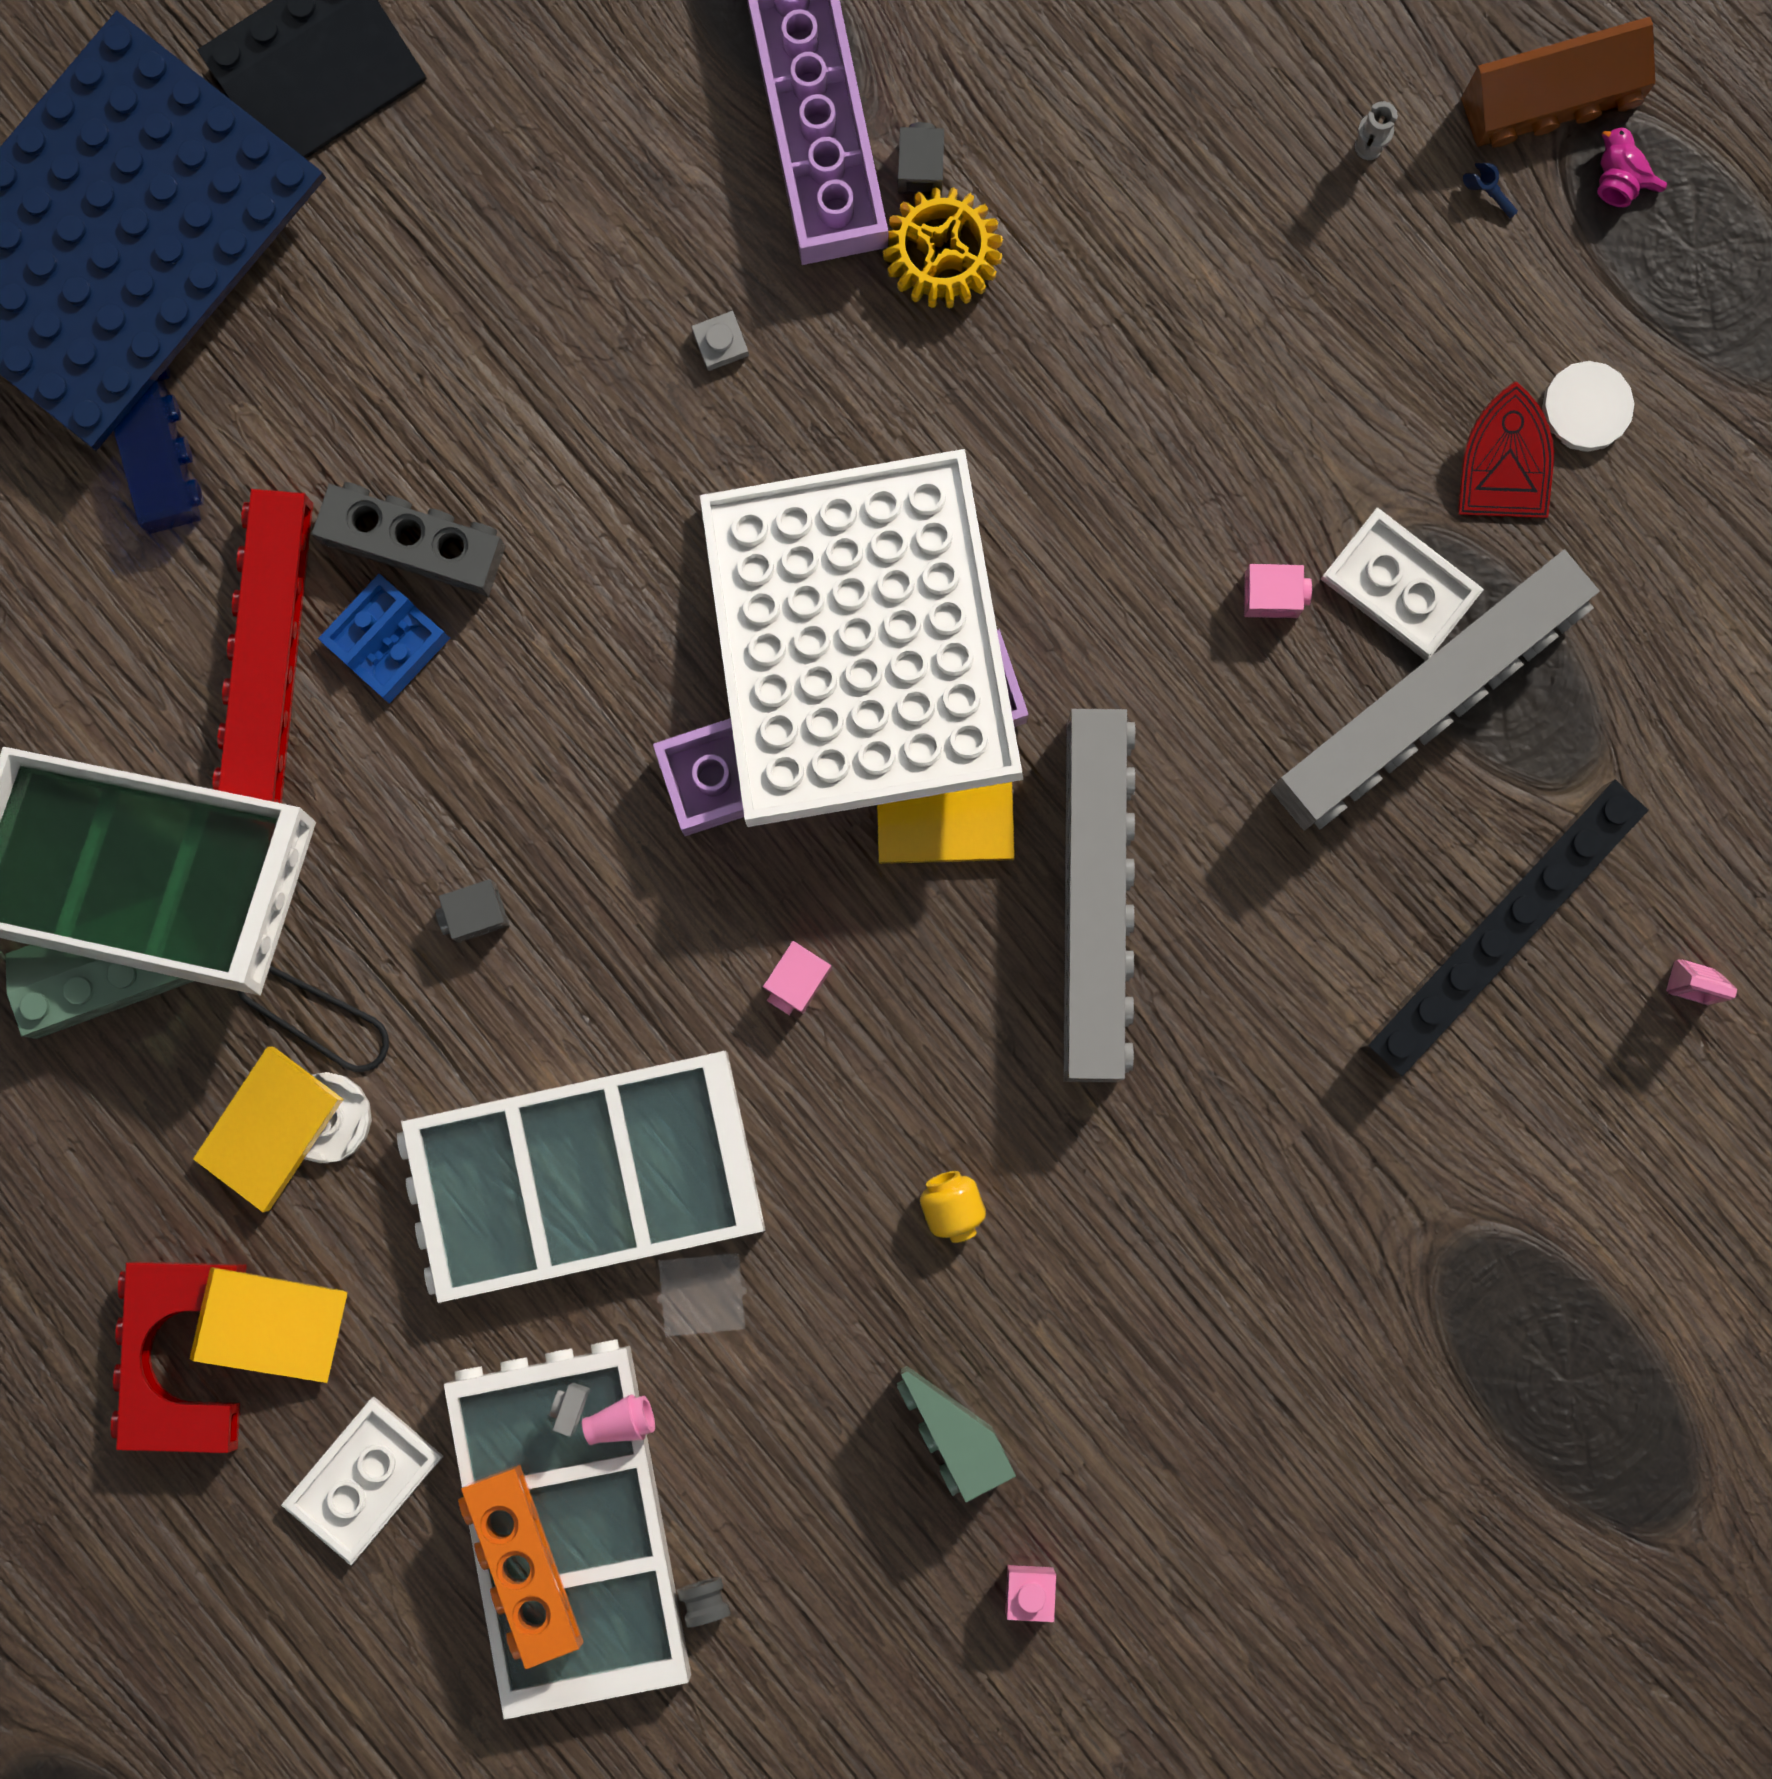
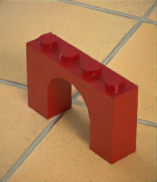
(146, 1412)

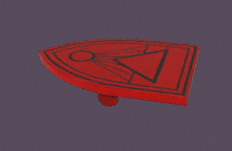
(1508, 459)

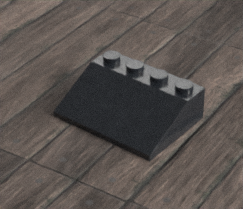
(312, 67)

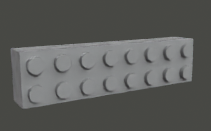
(1442, 684)
(1096, 895)

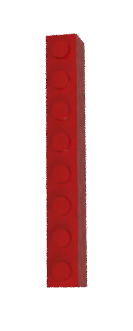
(264, 644)

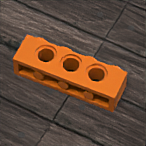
(526, 1641)

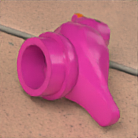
(1624, 170)

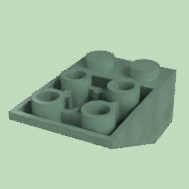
(966, 1442)

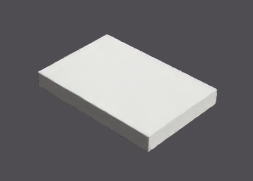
(1402, 584)
(362, 1480)

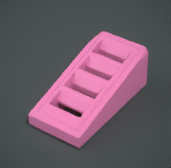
(1699, 983)

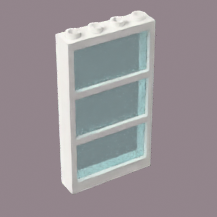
(580, 1177)
(598, 1520)

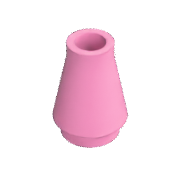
(622, 1421)

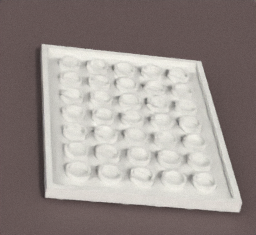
(858, 639)

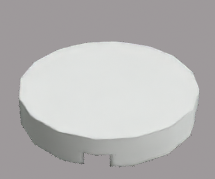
(1588, 406)
(347, 1126)

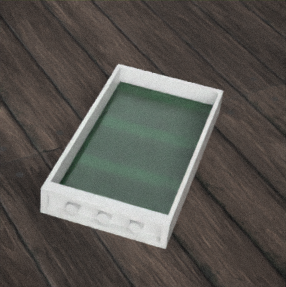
(145, 869)

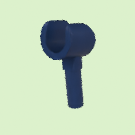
(1488, 182)

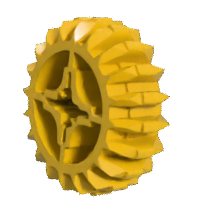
(955, 258)

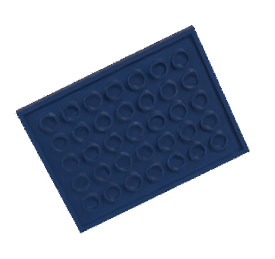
(128, 224)

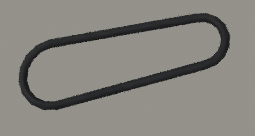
(361, 1068)

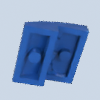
(384, 638)

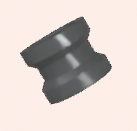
(703, 1602)

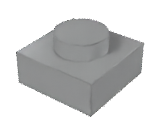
(720, 340)
(568, 1408)

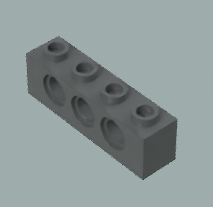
(471, 570)

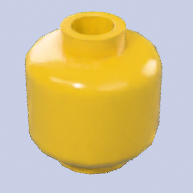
(952, 1206)

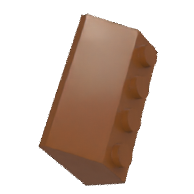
(1561, 83)

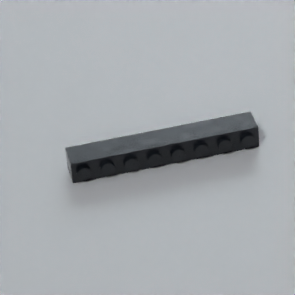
(1504, 929)

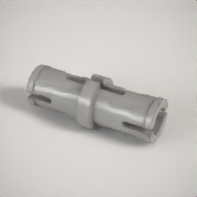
(1380, 133)

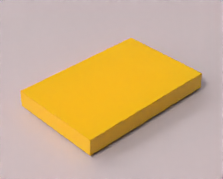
(948, 827)
(268, 1129)
(268, 1325)

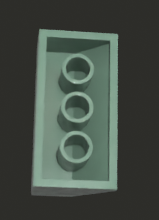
(64, 989)

